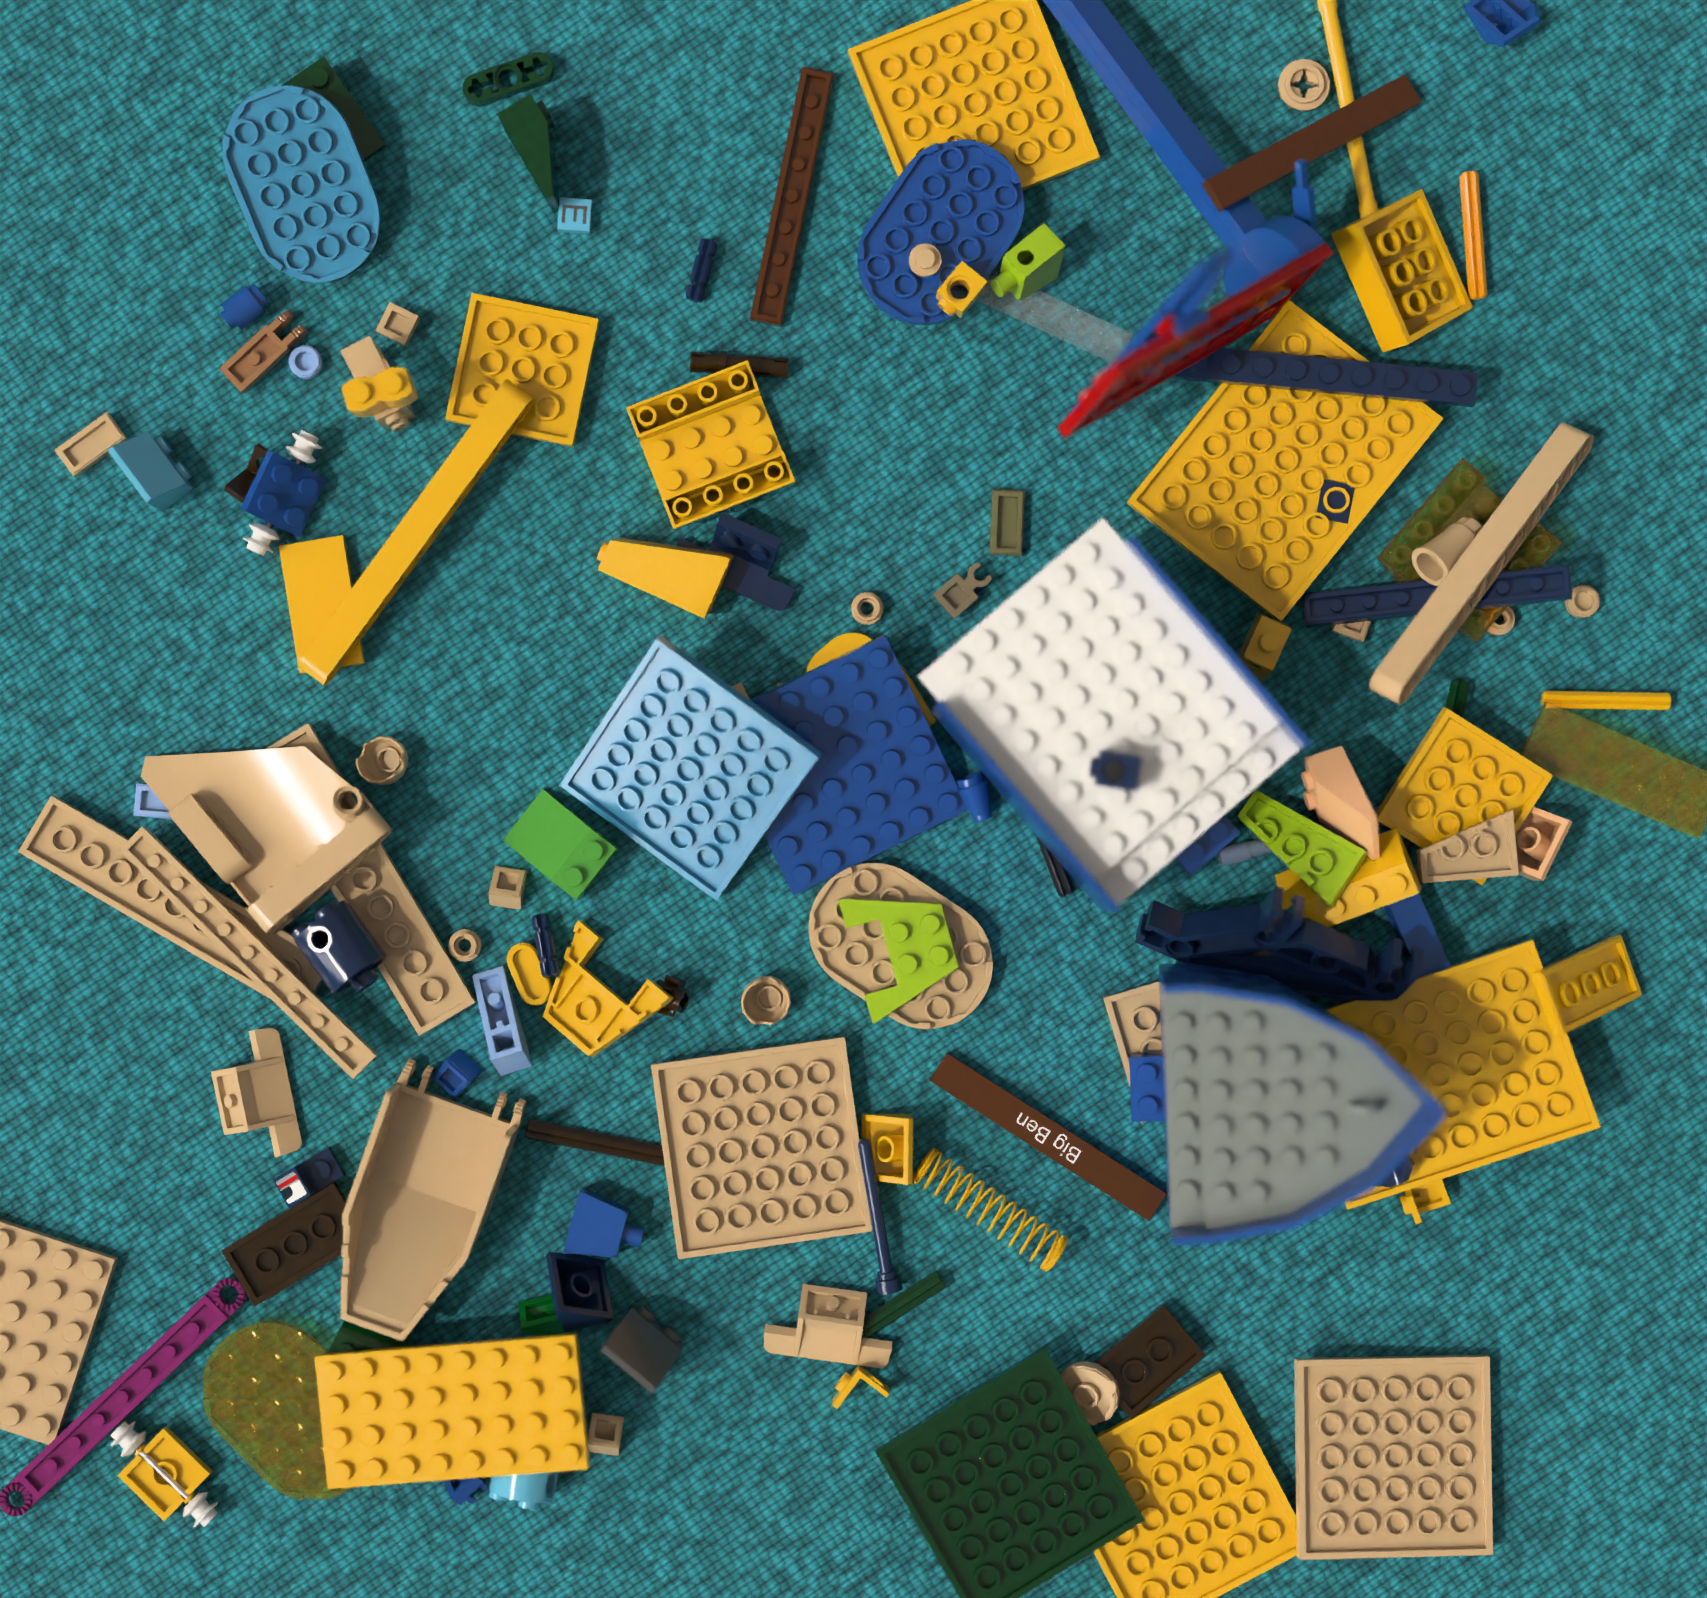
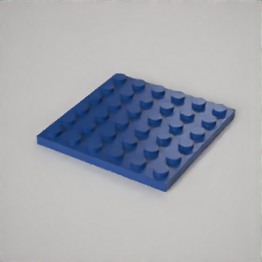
(876, 770)

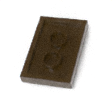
(1150, 1359)

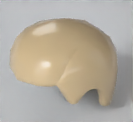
(382, 761)
(765, 1000)

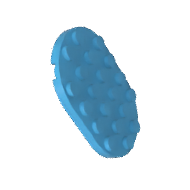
(301, 183)

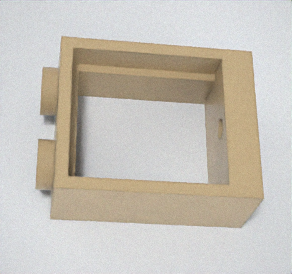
(367, 360)

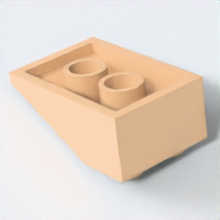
(1340, 799)

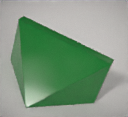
(539, 1317)

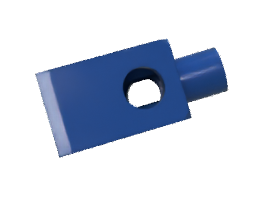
(600, 1227)

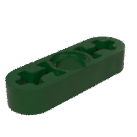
(483, 79)

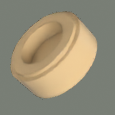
(1584, 601)

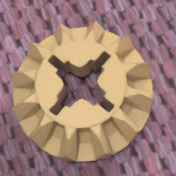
(1314, 75)

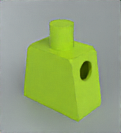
(1030, 264)

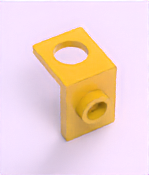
(848, 1381)

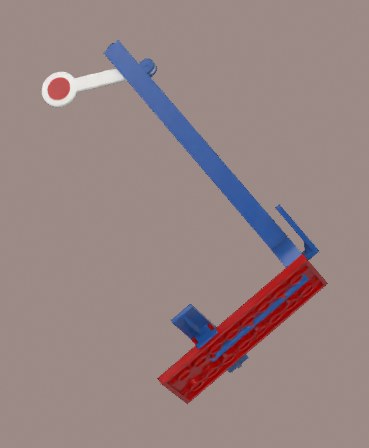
(1261, 259)

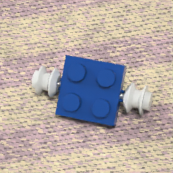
(283, 493)

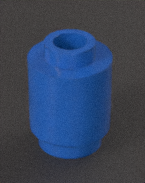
(244, 307)

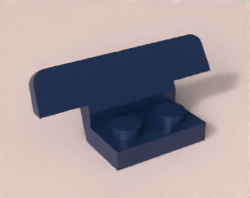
(752, 561)

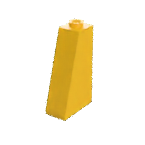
(670, 572)

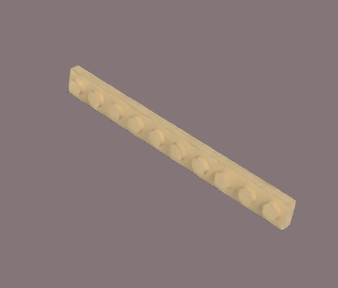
(248, 952)

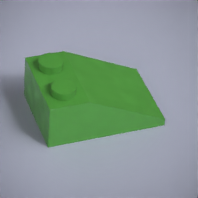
(561, 845)

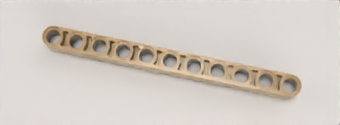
(1481, 563)

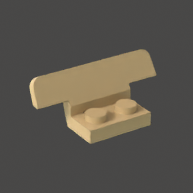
(259, 1094)
(829, 1330)

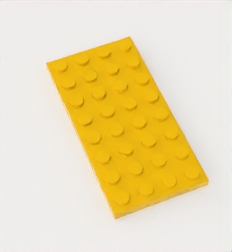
(452, 1411)

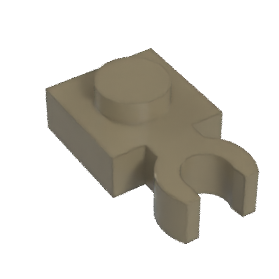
(958, 593)

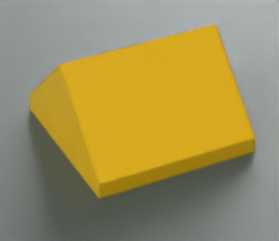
(891, 1146)

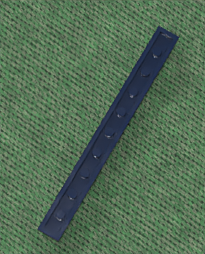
(1335, 376)

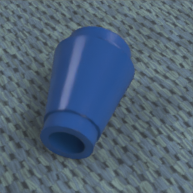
(975, 795)

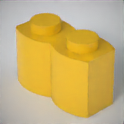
(370, 395)

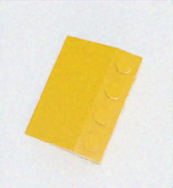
(1402, 271)

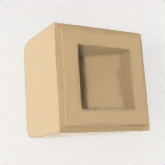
(507, 887)
(605, 1434)

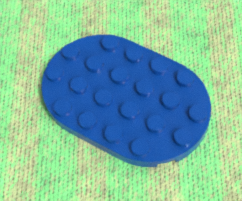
(950, 197)

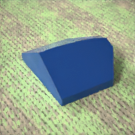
(1502, 20)

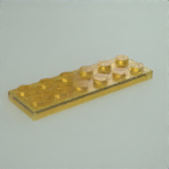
(1619, 769)

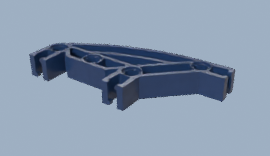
(1283, 946)

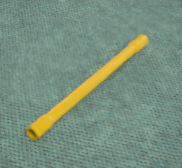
(1345, 95)

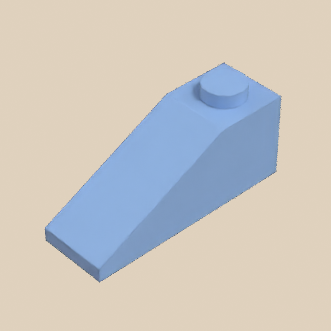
(501, 1021)

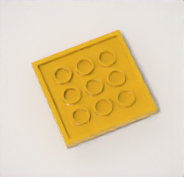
(534, 349)
(1459, 781)

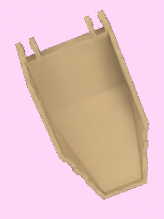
(419, 1202)

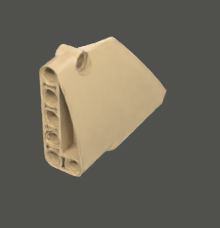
(268, 823)

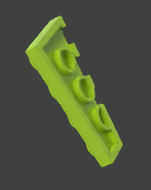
(1309, 850)

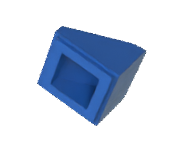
(456, 1073)

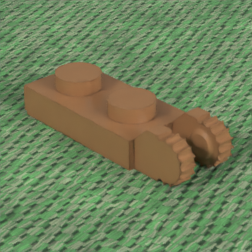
(261, 353)

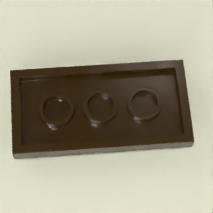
(289, 1245)

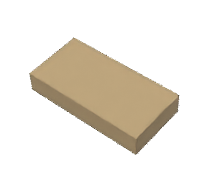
(90, 444)

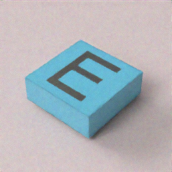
(574, 215)

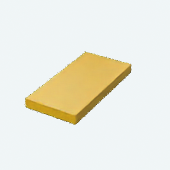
(315, 585)
(1586, 985)

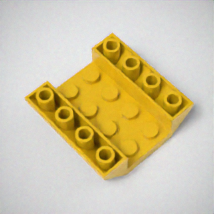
(710, 444)

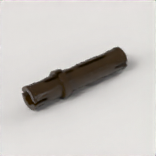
(760, 365)

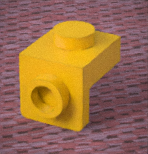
(1424, 1199)

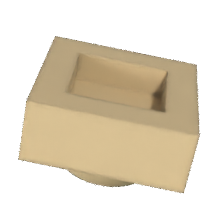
(397, 324)

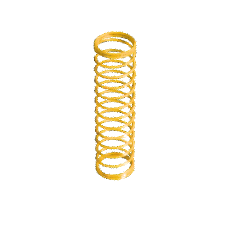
(1059, 1244)

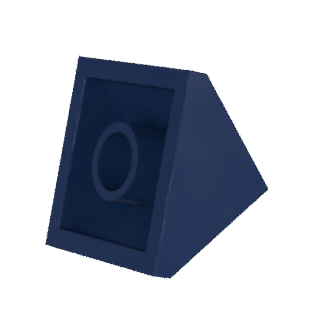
(579, 1291)

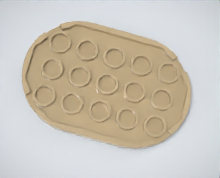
(860, 957)

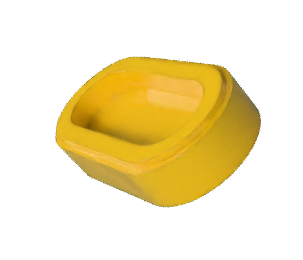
(527, 975)

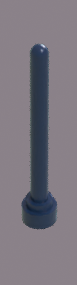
(888, 1279)

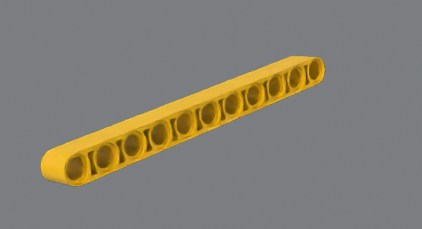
(416, 532)

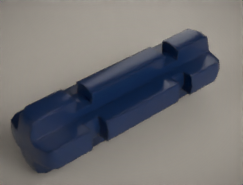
(701, 270)
(545, 945)

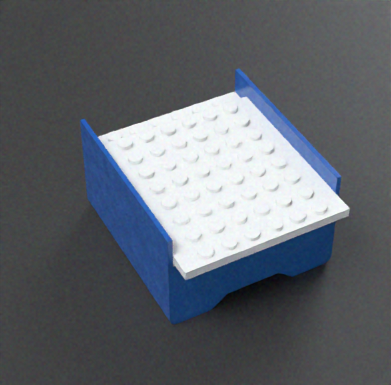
(1121, 664)

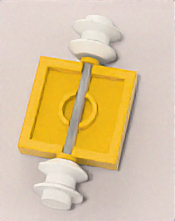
(164, 1473)

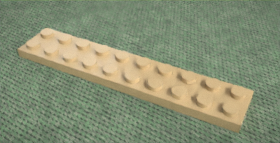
(90, 858)
(416, 960)

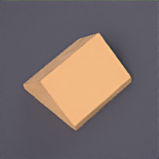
(1539, 842)

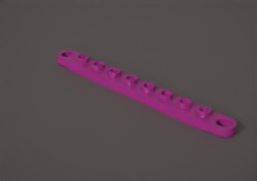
(122, 1397)

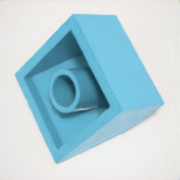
(152, 470)

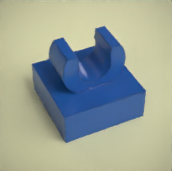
(463, 1489)

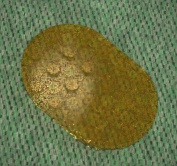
(267, 1406)

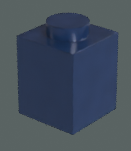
(1335, 500)

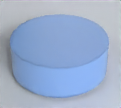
(305, 362)

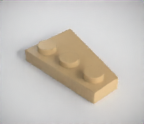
(1473, 853)

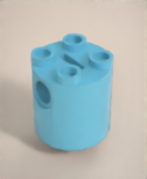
(525, 1488)

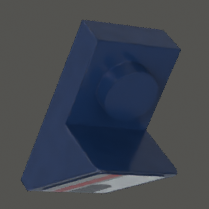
(309, 1177)

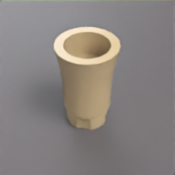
(1440, 554)

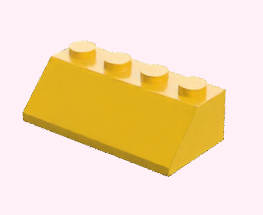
(1372, 887)

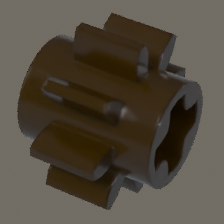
(680, 995)

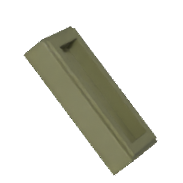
(1006, 522)

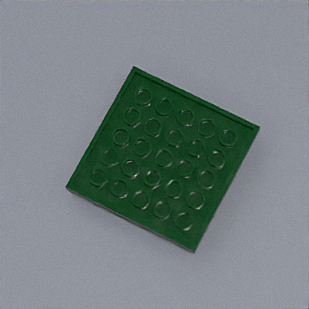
(1010, 1483)

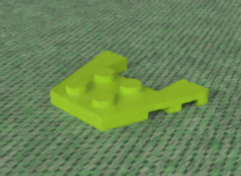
(916, 946)

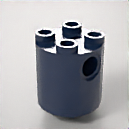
(340, 948)

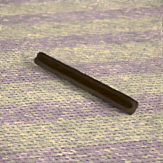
(595, 1142)

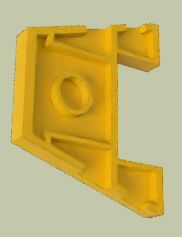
(587, 1008)

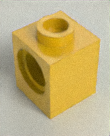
(966, 277)

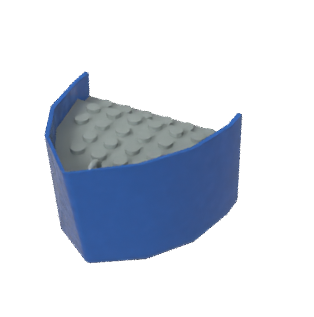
(1267, 1105)

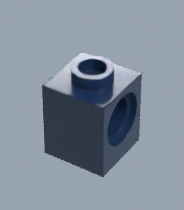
(1130, 775)

